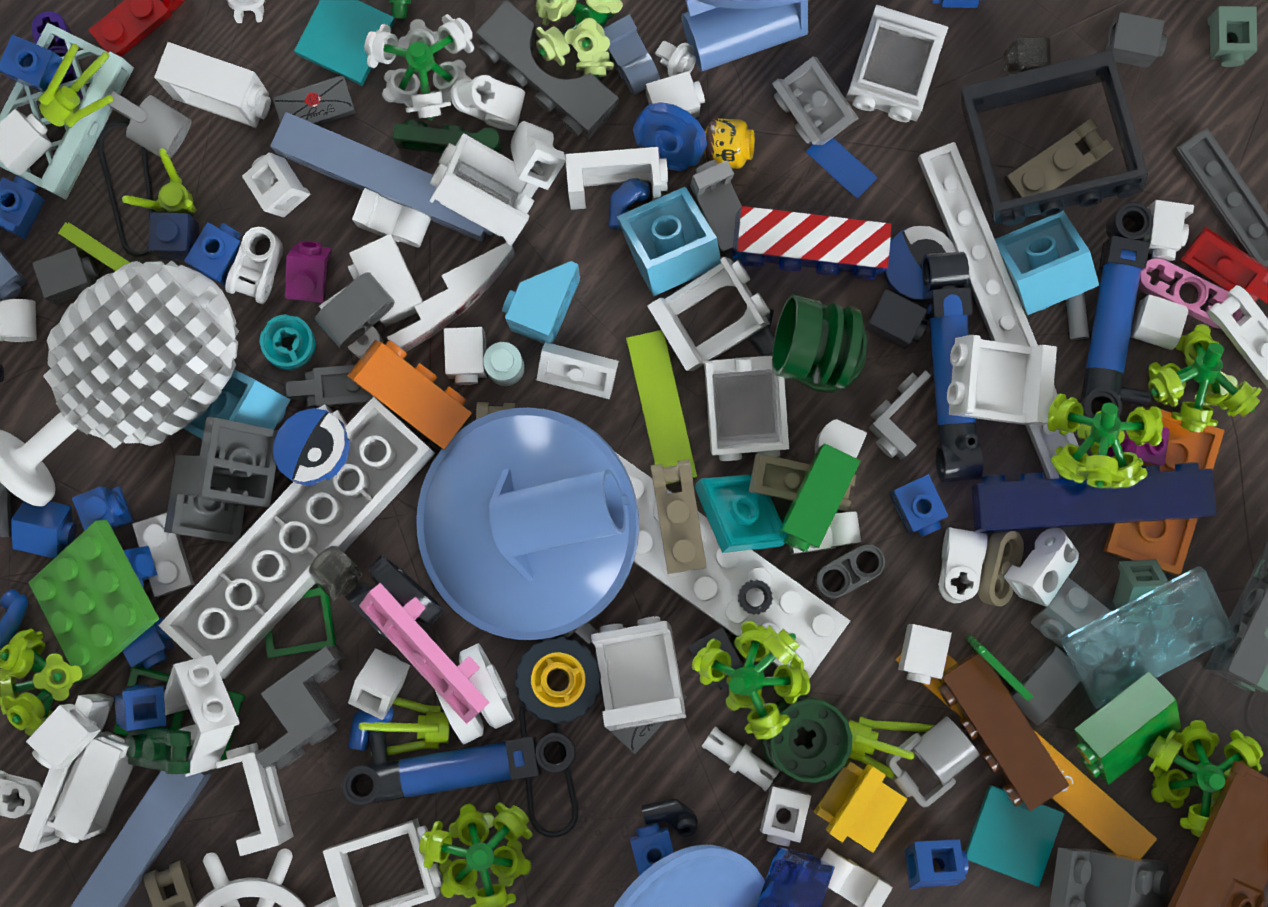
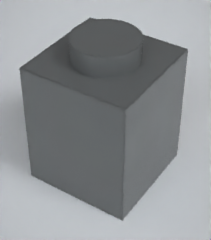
(1136, 39)
(65, 274)

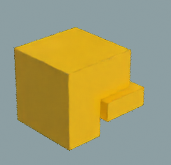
(860, 805)

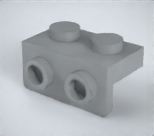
(814, 102)
(1068, 612)

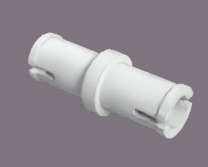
(740, 758)

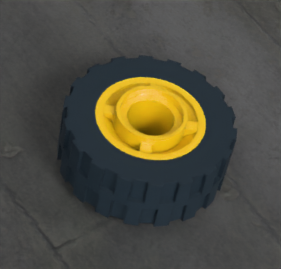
(557, 655)

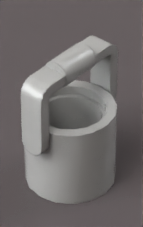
(153, 123)
(942, 751)

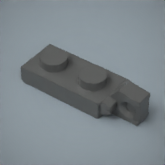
(328, 387)

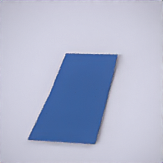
(842, 166)

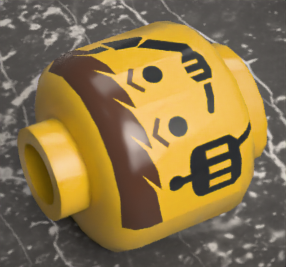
(729, 141)

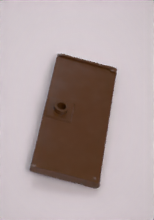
(1232, 851)

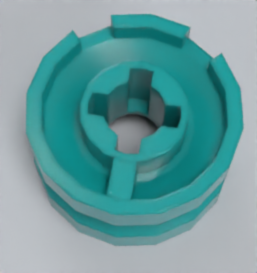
(303, 345)

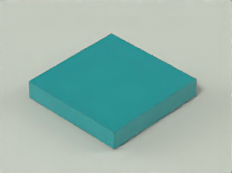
(338, 37)
(737, 516)
(1013, 837)

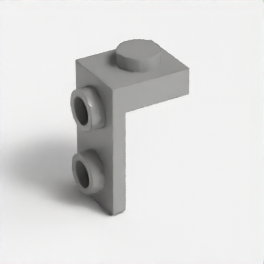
(717, 200)
(891, 438)

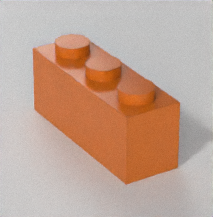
(410, 392)

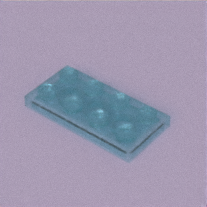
(1148, 636)

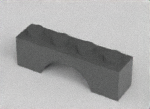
(581, 101)

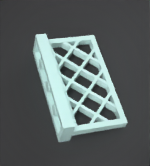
(80, 139)

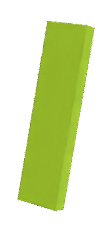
(660, 400)

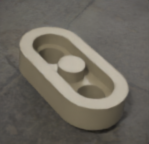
(1002, 552)

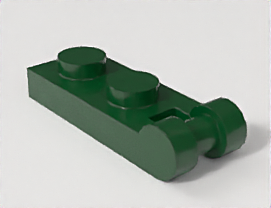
(418, 136)
(159, 749)

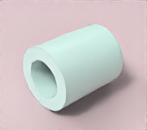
(503, 363)

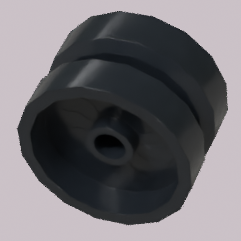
(400, 586)

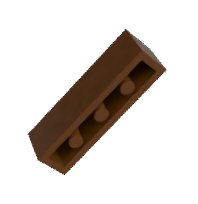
(1002, 731)

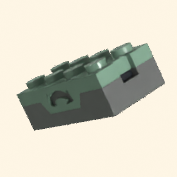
(1245, 656)

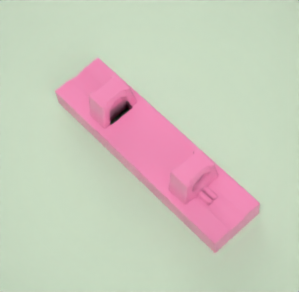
(423, 653)

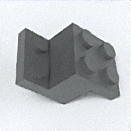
(214, 488)
(302, 707)
(1107, 880)

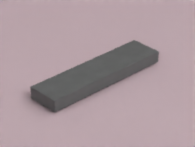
(1226, 193)

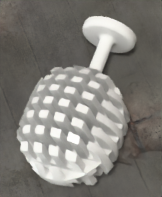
(128, 366)

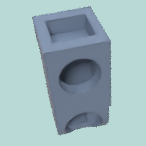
(630, 55)

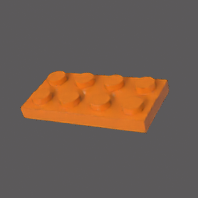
(1167, 539)

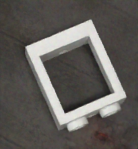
(213, 85)
(343, 877)

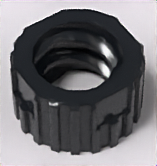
(767, 597)

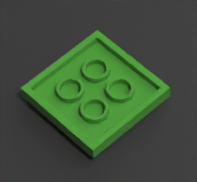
(93, 599)

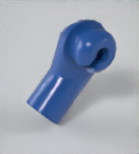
(625, 196)
(12, 619)
(359, 738)

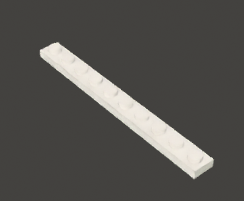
(987, 272)

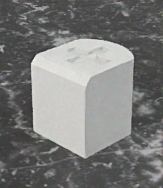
(1159, 322)
(842, 437)

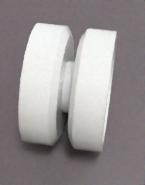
(491, 687)

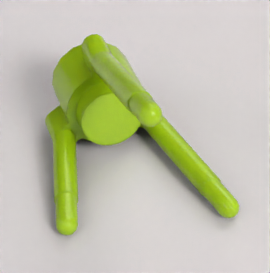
(61, 105)
(172, 196)
(432, 727)
(865, 741)

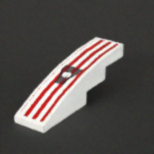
(464, 288)

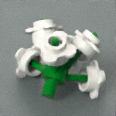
(418, 49)

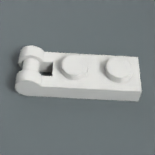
(1247, 334)

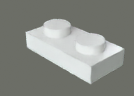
(577, 370)
(167, 556)

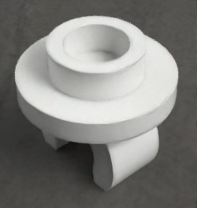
(245, 5)
(676, 59)

